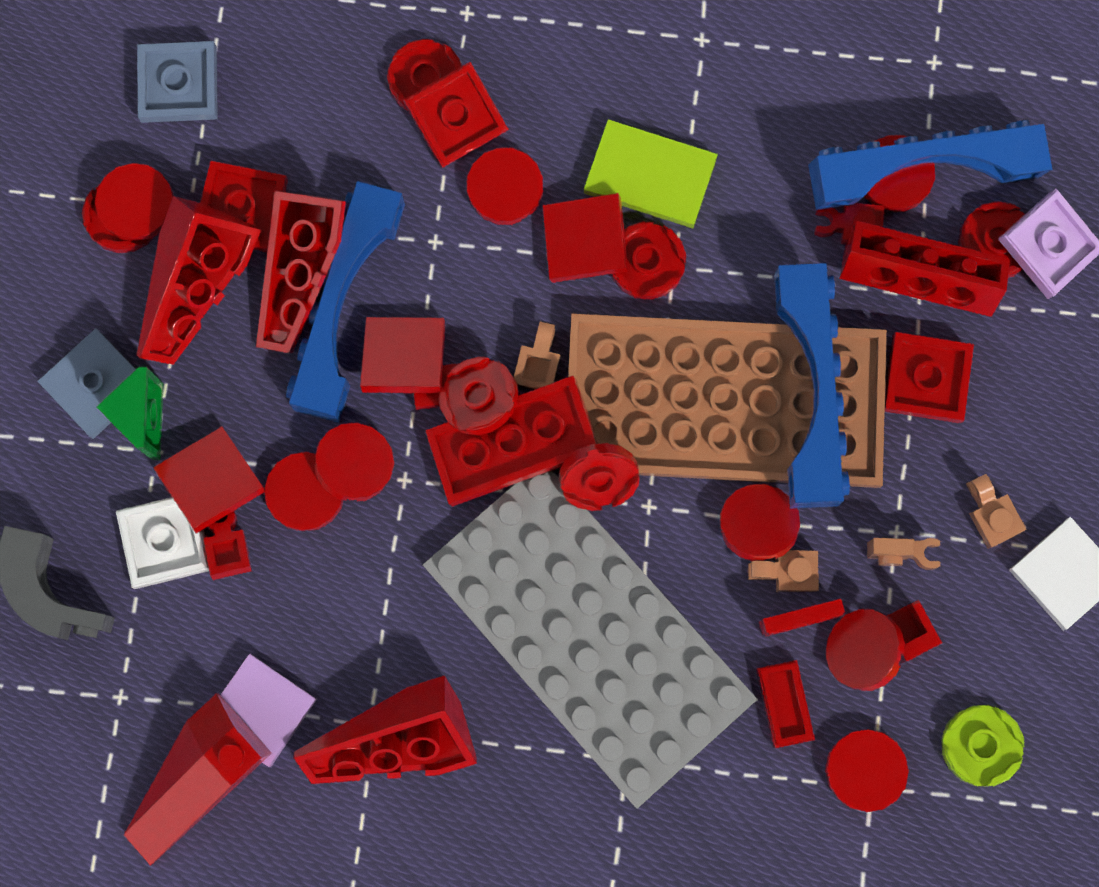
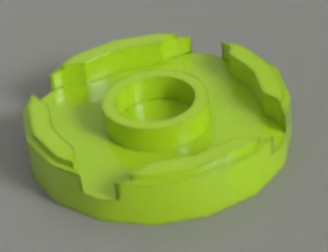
(982, 745)

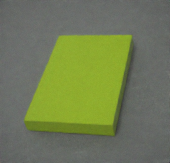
(651, 173)

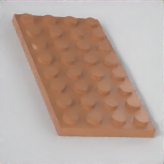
(723, 395)

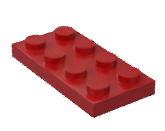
(534, 440)

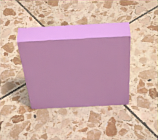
(1051, 243)
(267, 704)

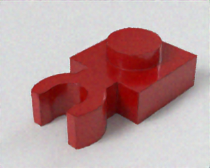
(845, 221)
(227, 550)

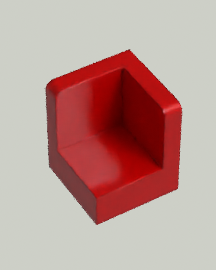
(916, 630)

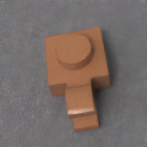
(538, 365)
(996, 517)
(893, 551)
(793, 572)

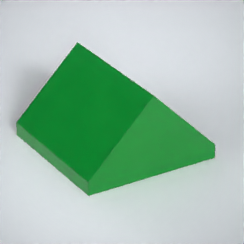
(137, 411)

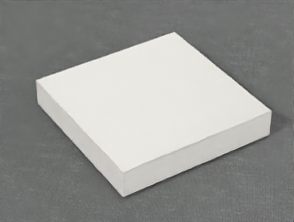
(160, 543)
(1062, 573)

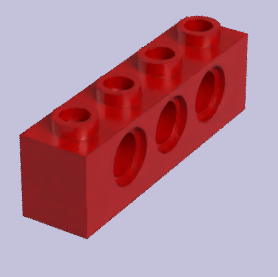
(925, 269)

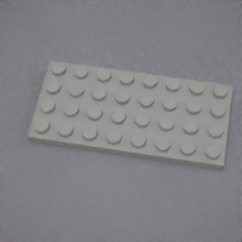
(590, 635)

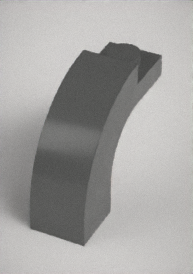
(26, 588)

